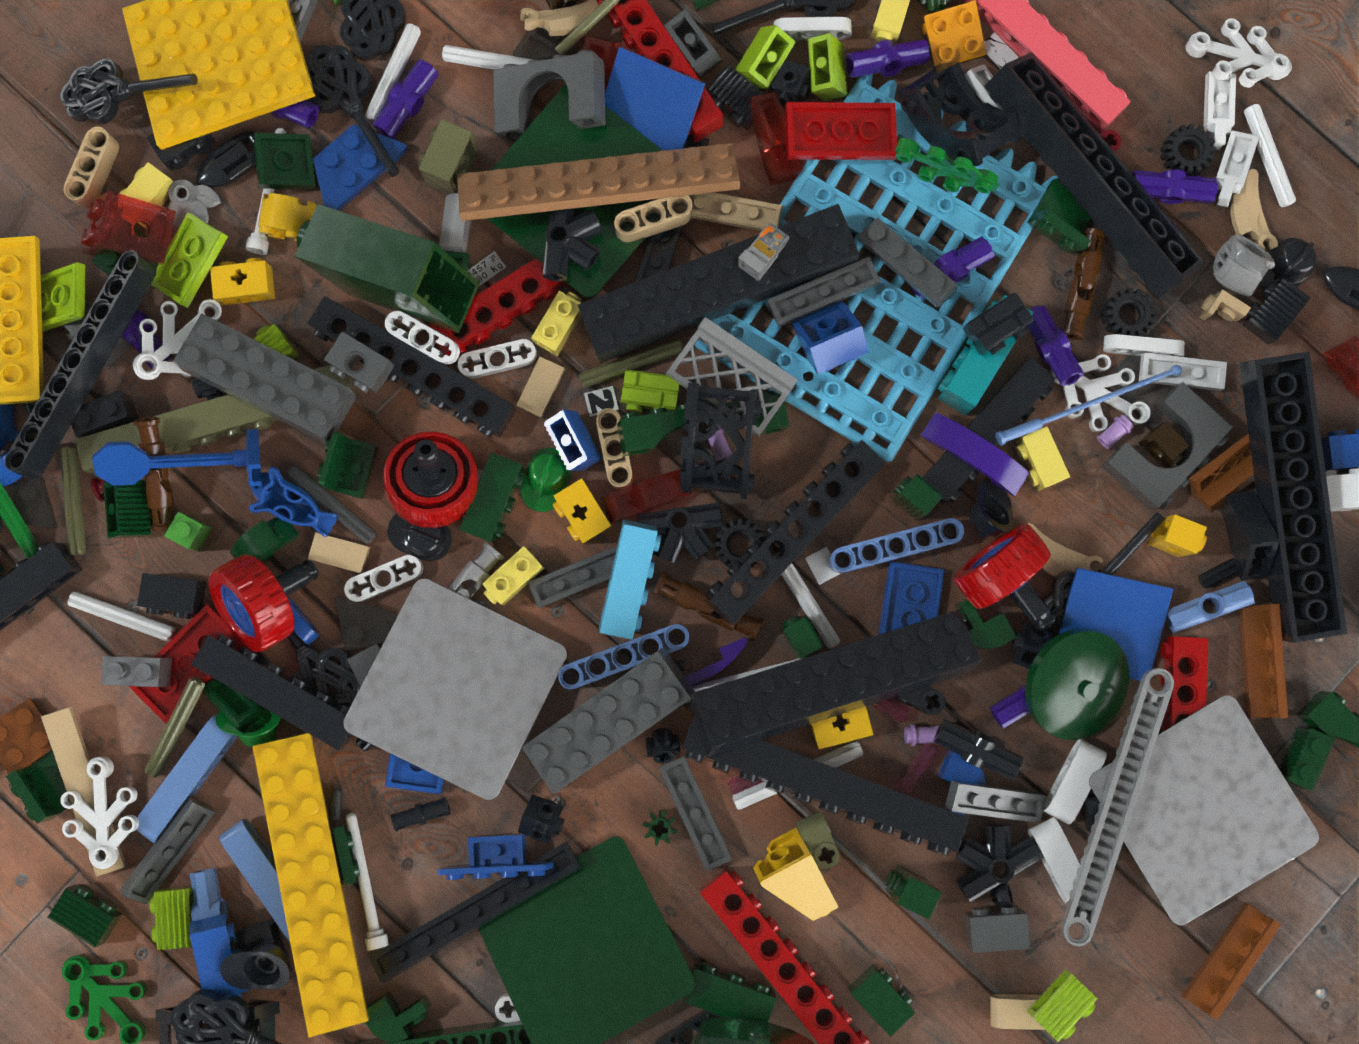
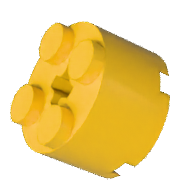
(283, 215)

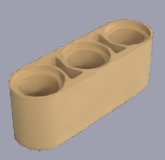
(91, 154)
(643, 227)
(608, 437)
(1010, 1011)

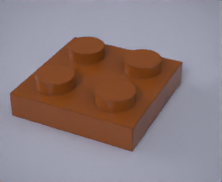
(22, 737)

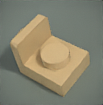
(1226, 305)

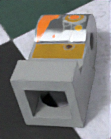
(763, 251)

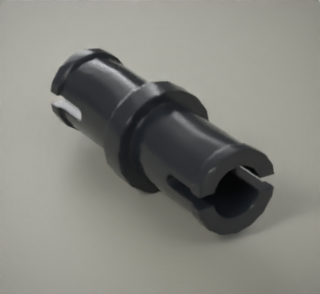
(420, 814)

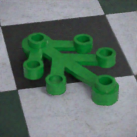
(942, 165)
(100, 996)

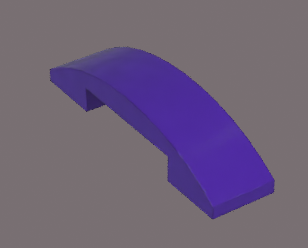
(975, 452)
(728, 653)

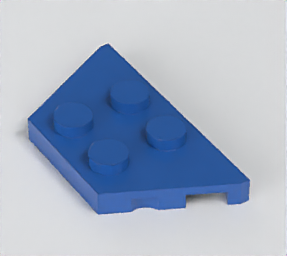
(351, 166)

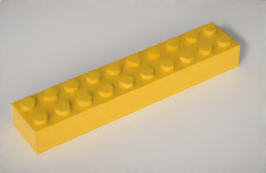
(310, 885)

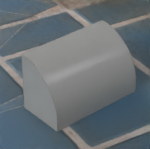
(454, 232)

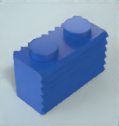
(573, 440)

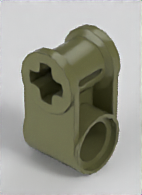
(816, 836)

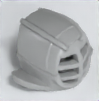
(1241, 265)

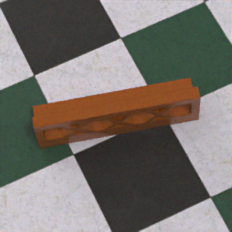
(1218, 483)
(1263, 661)
(1231, 960)

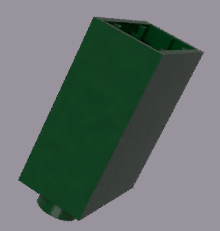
(387, 267)

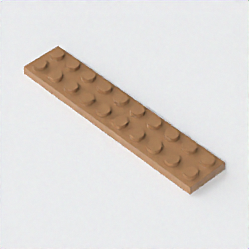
(597, 181)

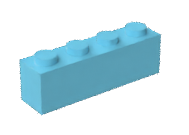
(628, 579)

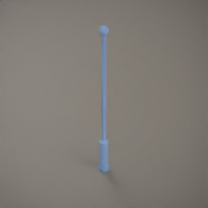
(1036, 424)

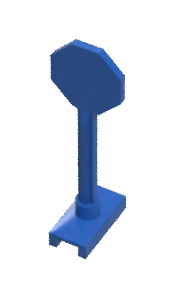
(126, 464)

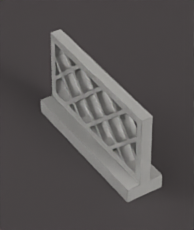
(741, 356)

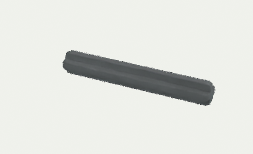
(331, 504)

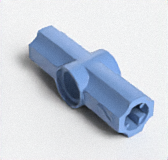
(1224, 601)
(207, 895)

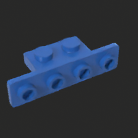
(496, 855)

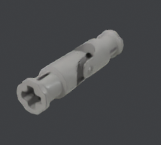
(477, 570)

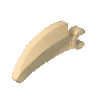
(558, 21)
(1248, 215)
(1064, 558)

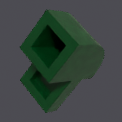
(265, 539)
(987, 633)
(391, 1022)

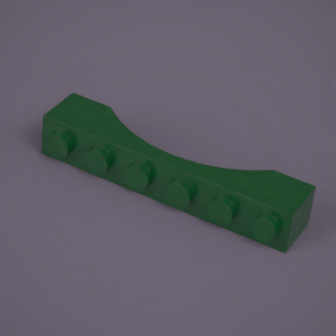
(644, 432)
(1330, 716)

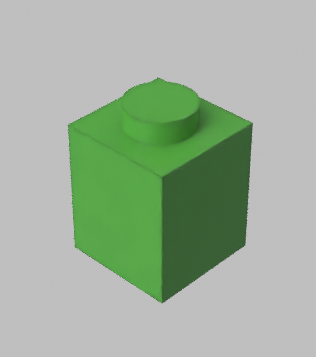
(188, 531)

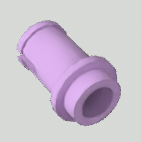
(1115, 431)
(719, 444)
(919, 735)

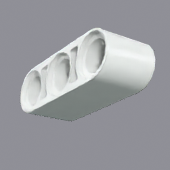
(1073, 781)
(1056, 856)

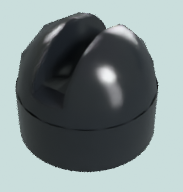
(1004, 895)

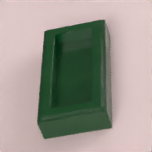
(231, 703)

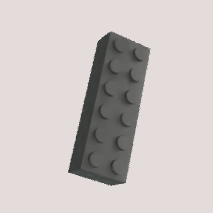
(264, 378)
(608, 720)

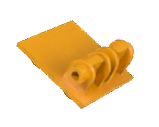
(955, 34)

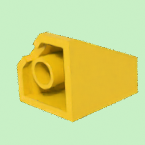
(794, 876)

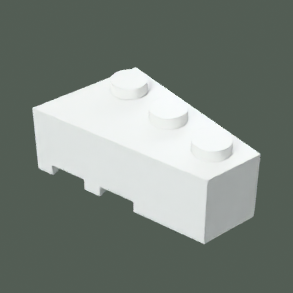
(1343, 490)

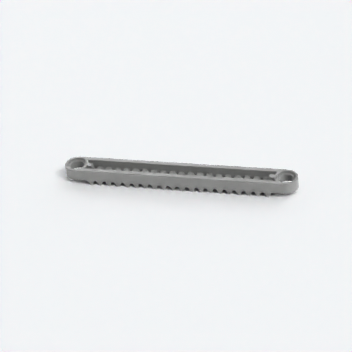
(1116, 806)

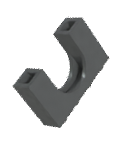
(518, 84)
(1201, 431)

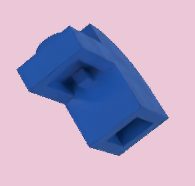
(957, 769)

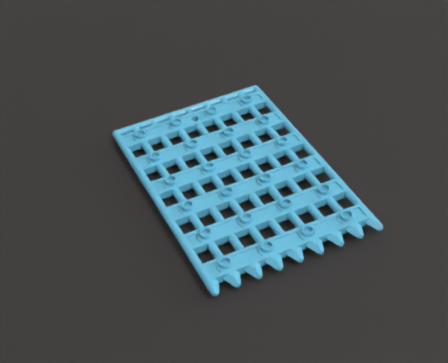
(887, 298)

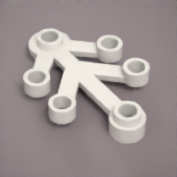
(1272, 64)
(171, 341)
(1096, 388)
(101, 817)

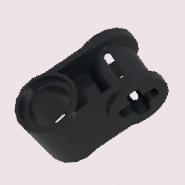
(917, 697)

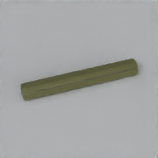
(631, 362)
(72, 501)
(174, 727)

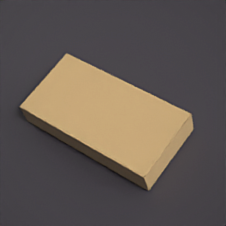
(540, 387)
(339, 553)

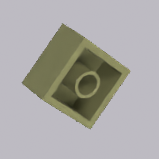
(449, 154)

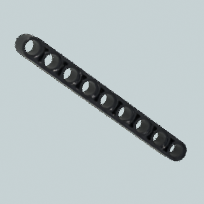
(80, 365)

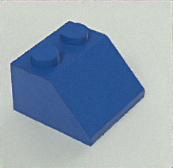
(830, 337)

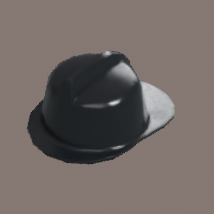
(1293, 261)
(992, 510)
(418, 541)
(257, 969)

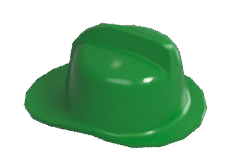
(544, 479)
(255, 732)

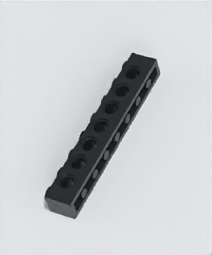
(500, 412)
(865, 465)

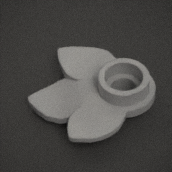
(196, 201)

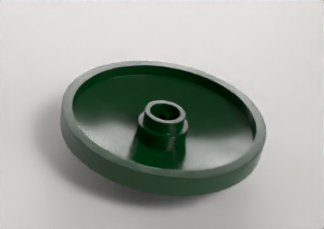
(1077, 684)

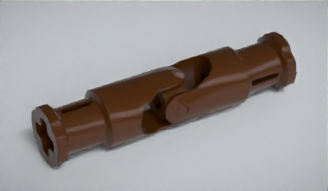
(1086, 270)
(158, 488)
(690, 597)

